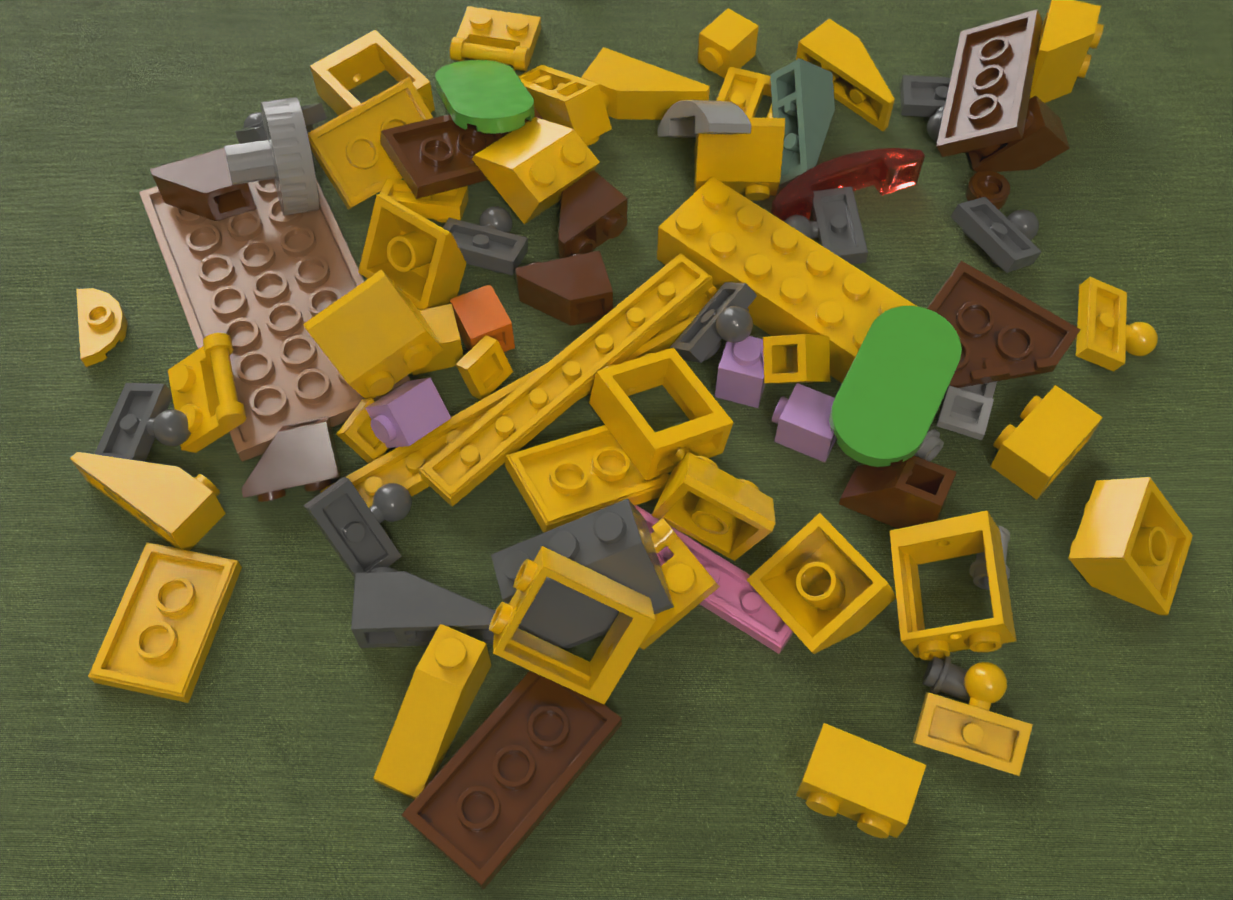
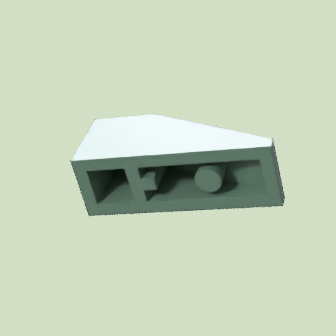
(806, 101)

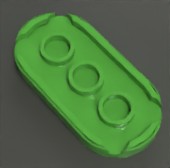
(484, 95)
(895, 386)

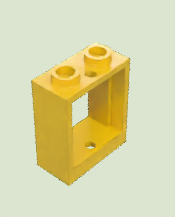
(357, 64)
(662, 450)
(943, 541)
(603, 672)

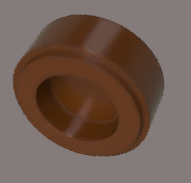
(989, 185)

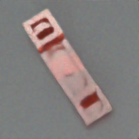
(884, 168)

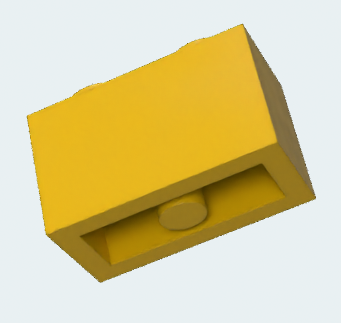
(1044, 441)
(861, 782)

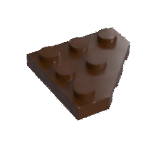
(999, 329)

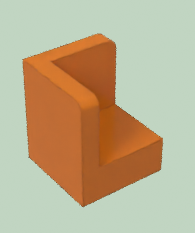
(482, 314)

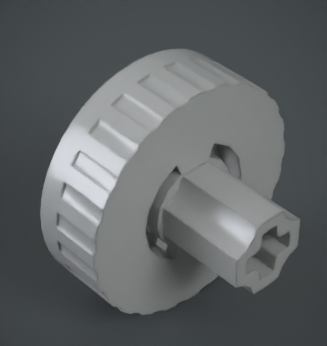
(280, 157)

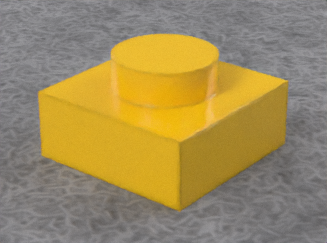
(484, 367)
(359, 435)

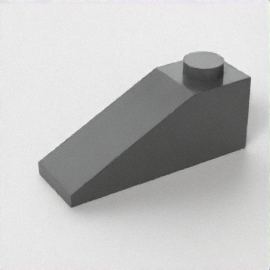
(407, 610)

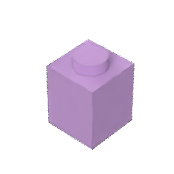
(742, 372)
(407, 413)
(805, 422)

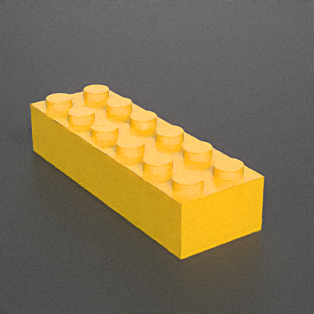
(795, 278)

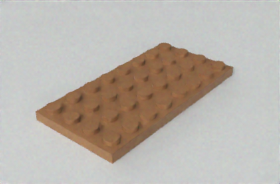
(260, 284)

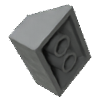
(606, 541)

